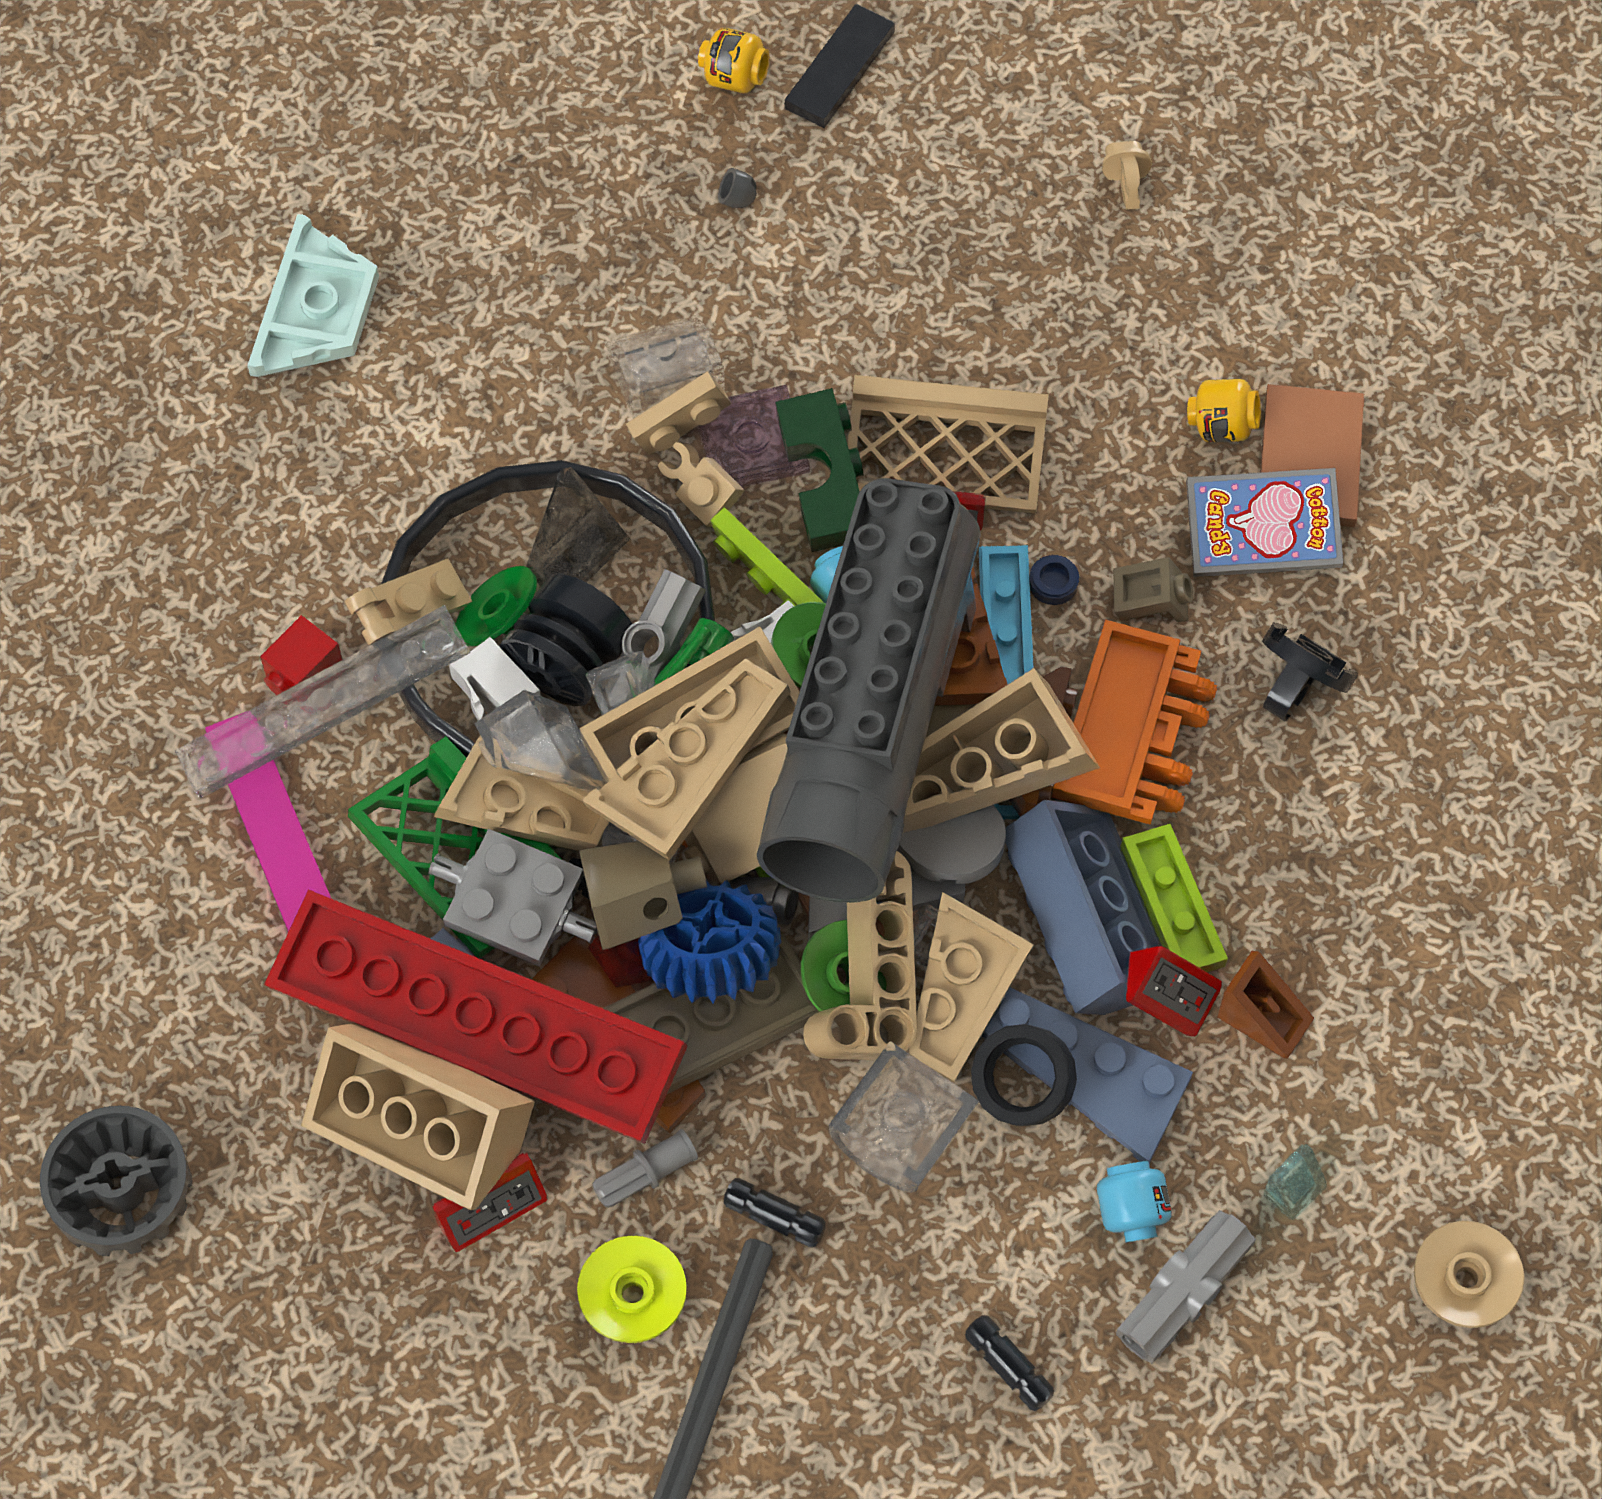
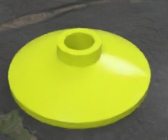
(629, 1263)

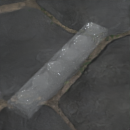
(322, 702)

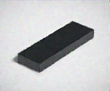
(839, 65)

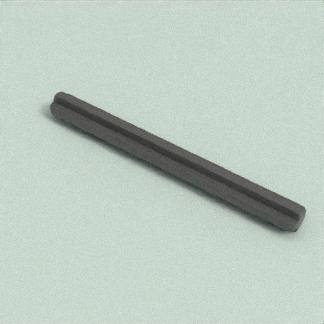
(714, 1371)

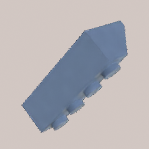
(1081, 900)

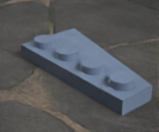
(1117, 1084)

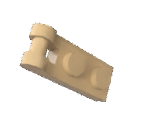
(407, 599)

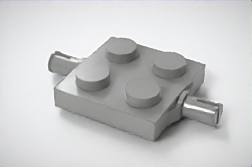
(513, 897)

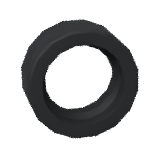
(984, 1066)

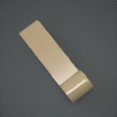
(866, 956)

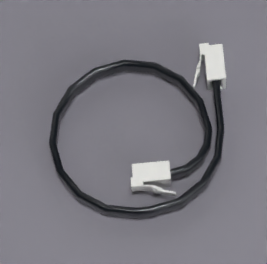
(488, 672)

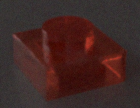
(621, 962)

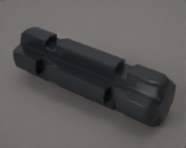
(774, 1212)
(1009, 1362)

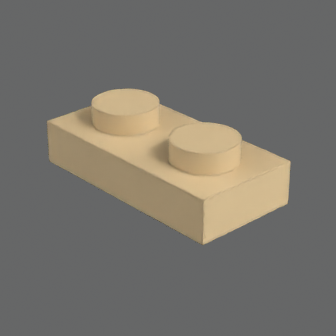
(678, 414)

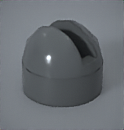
(737, 189)

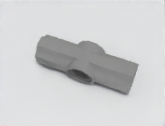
(666, 617)
(1185, 1286)

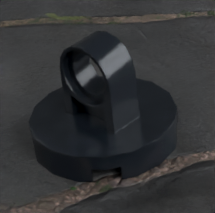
(1305, 664)

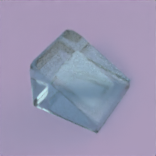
(1296, 1182)

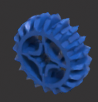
(717, 946)

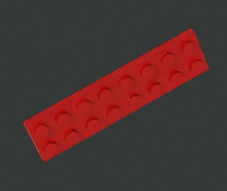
(477, 1016)

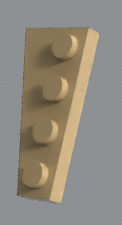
(681, 773)

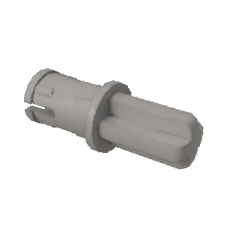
(644, 1169)

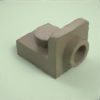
(1151, 589)

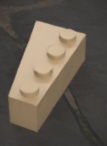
(995, 753)

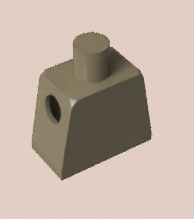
(636, 889)

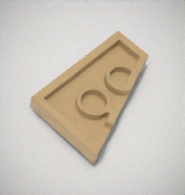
(520, 806)
(963, 984)

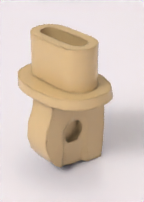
(1128, 164)

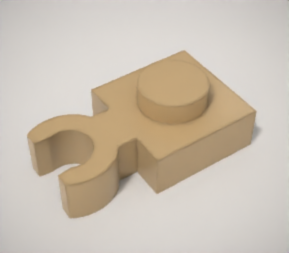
(705, 483)

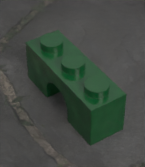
(815, 429)

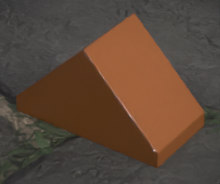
(1264, 1007)

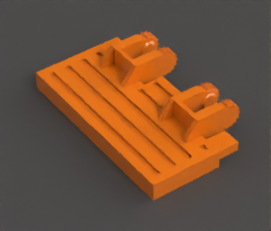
(1128, 714)

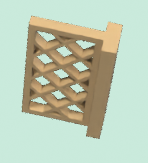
(959, 407)

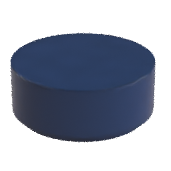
(1054, 580)

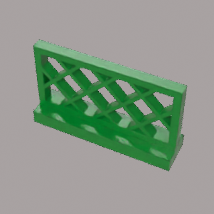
(441, 768)

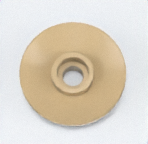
(1486, 1256)

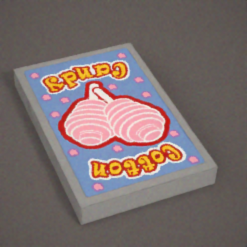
(1264, 522)

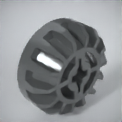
(82, 1171)

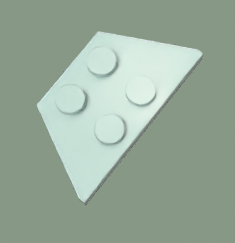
(314, 303)

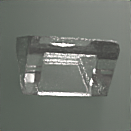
(620, 680)

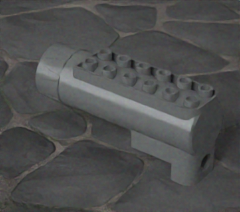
(871, 691)

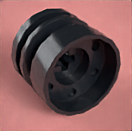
(565, 636)

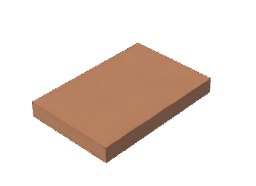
(1315, 432)

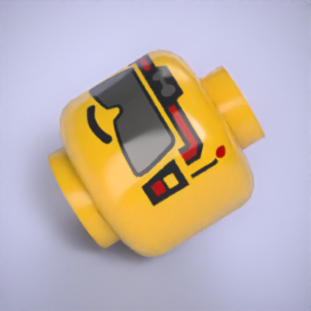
(734, 60)
(1224, 410)

